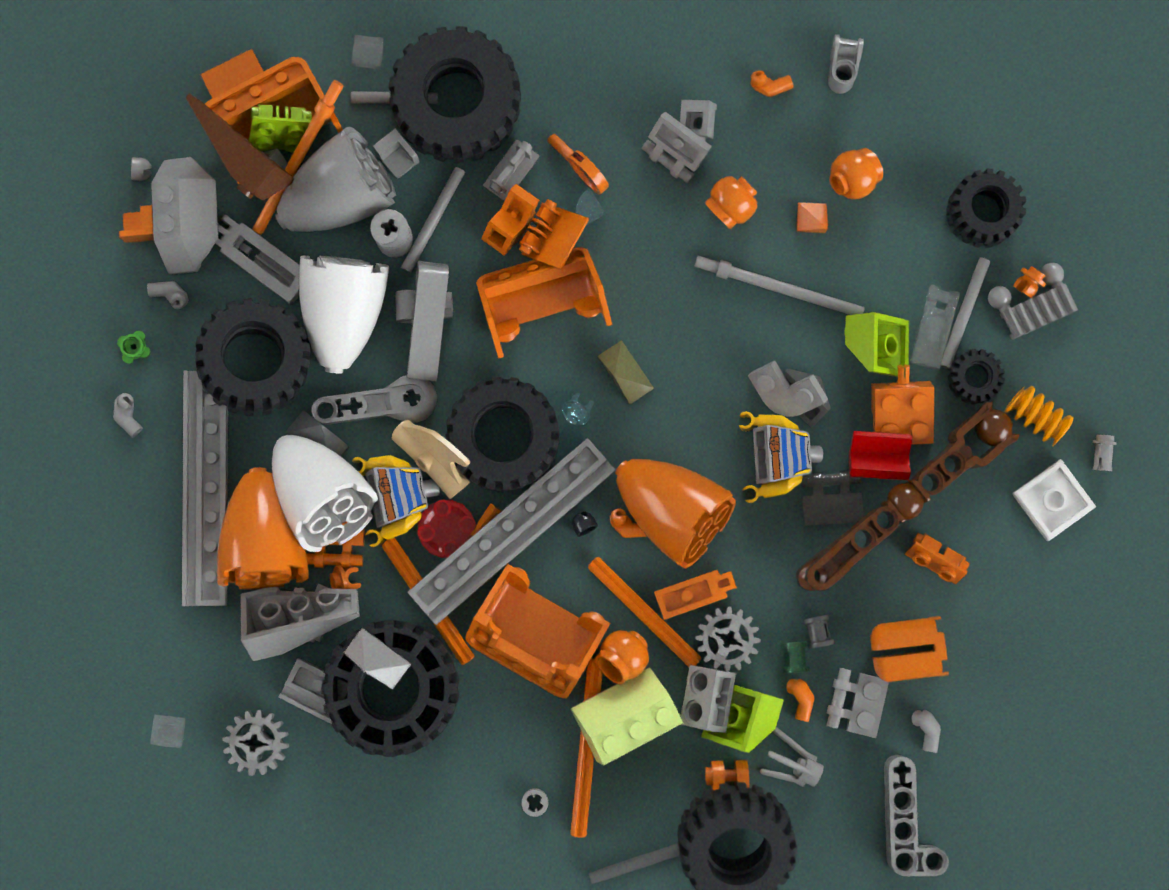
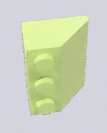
(626, 716)

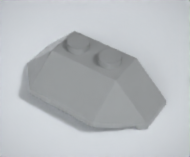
(184, 214)

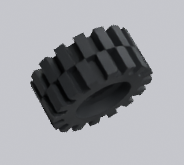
(983, 360)

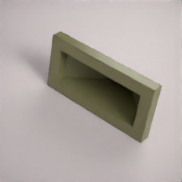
(625, 372)

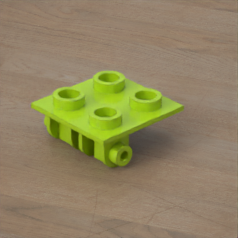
(276, 132)

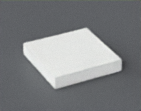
(1054, 500)

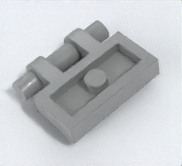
(680, 143)
(866, 703)

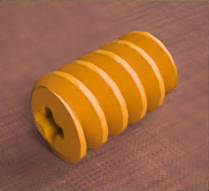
(1040, 414)

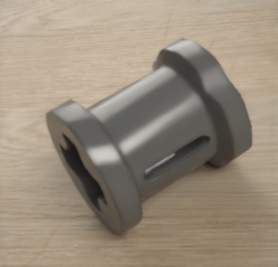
(818, 631)

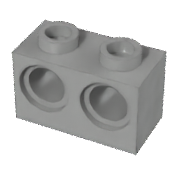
(707, 699)

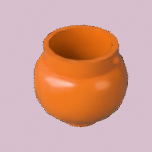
(855, 173)
(732, 200)
(622, 656)

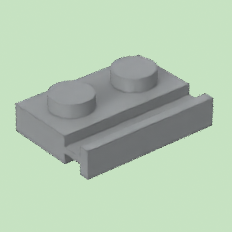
(304, 689)

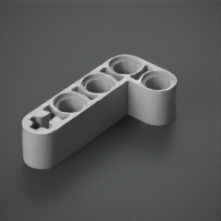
(427, 320)
(908, 814)

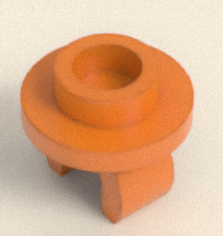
(1029, 282)
(340, 580)

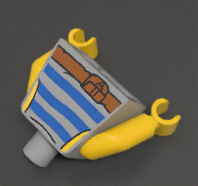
(780, 454)
(399, 494)

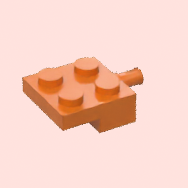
(904, 407)

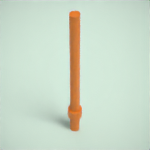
(323, 110)

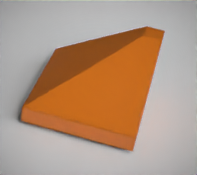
(812, 217)

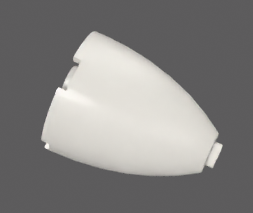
(340, 306)
(319, 493)

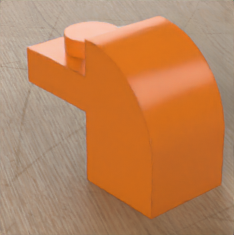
(511, 220)

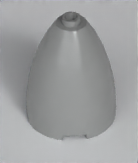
(336, 186)

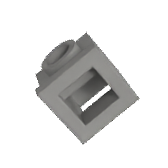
(698, 109)

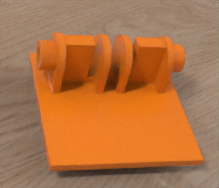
(231, 73)
(554, 235)

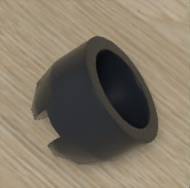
(584, 523)

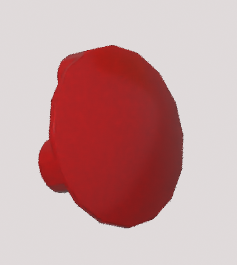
(445, 527)

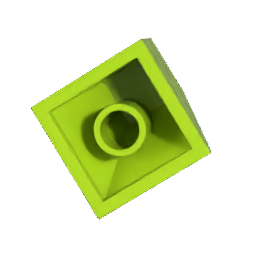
(878, 341)
(749, 720)

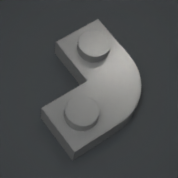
(783, 397)

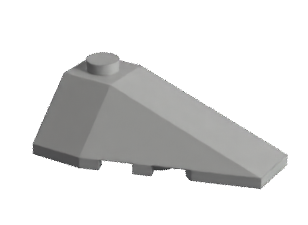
(284, 620)

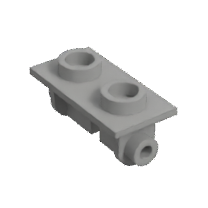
(511, 169)

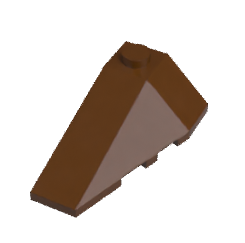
(246, 164)

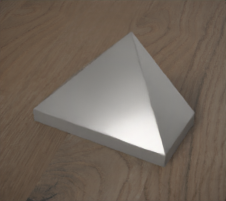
(377, 658)

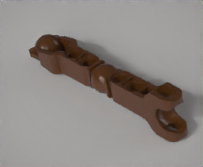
(908, 498)

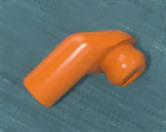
(770, 87)
(625, 525)
(804, 696)

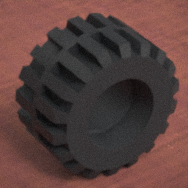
(999, 189)

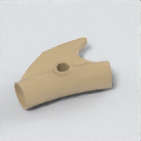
(433, 455)

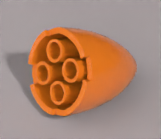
(674, 506)
(256, 540)

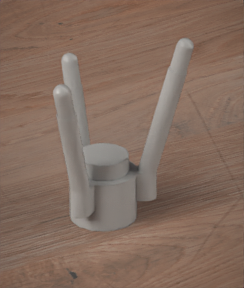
(807, 769)

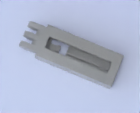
(270, 266)

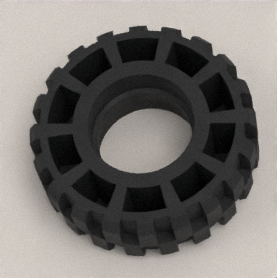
(455, 53)
(417, 726)

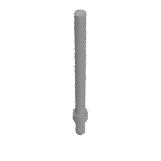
(724, 270)

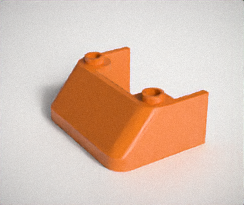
(282, 85)
(540, 290)

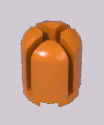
(913, 664)

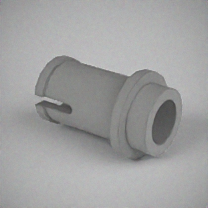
(1103, 452)

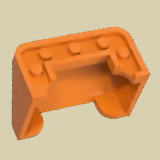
(535, 634)

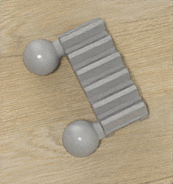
(1037, 310)

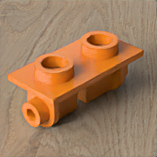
(925, 553)

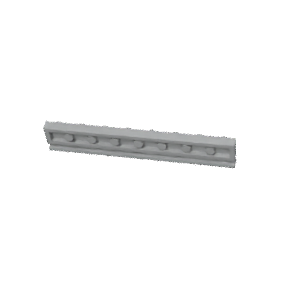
(203, 492)
(511, 531)

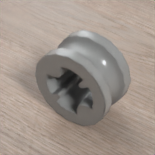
(525, 803)

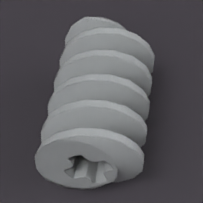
(386, 224)

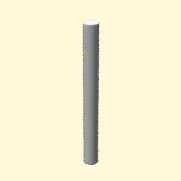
(432, 220)
(965, 312)

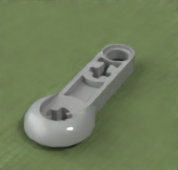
(383, 402)

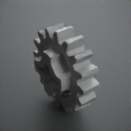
(733, 626)
(253, 756)

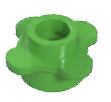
(127, 341)

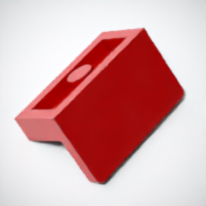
(880, 455)

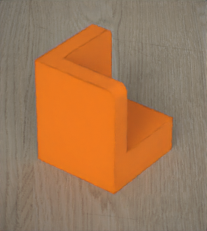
(138, 225)

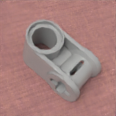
(844, 58)

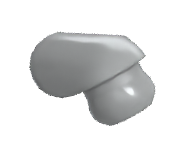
(171, 291)
(124, 414)
(930, 728)

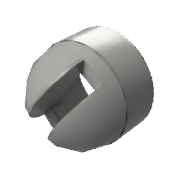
(138, 169)

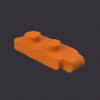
(694, 593)

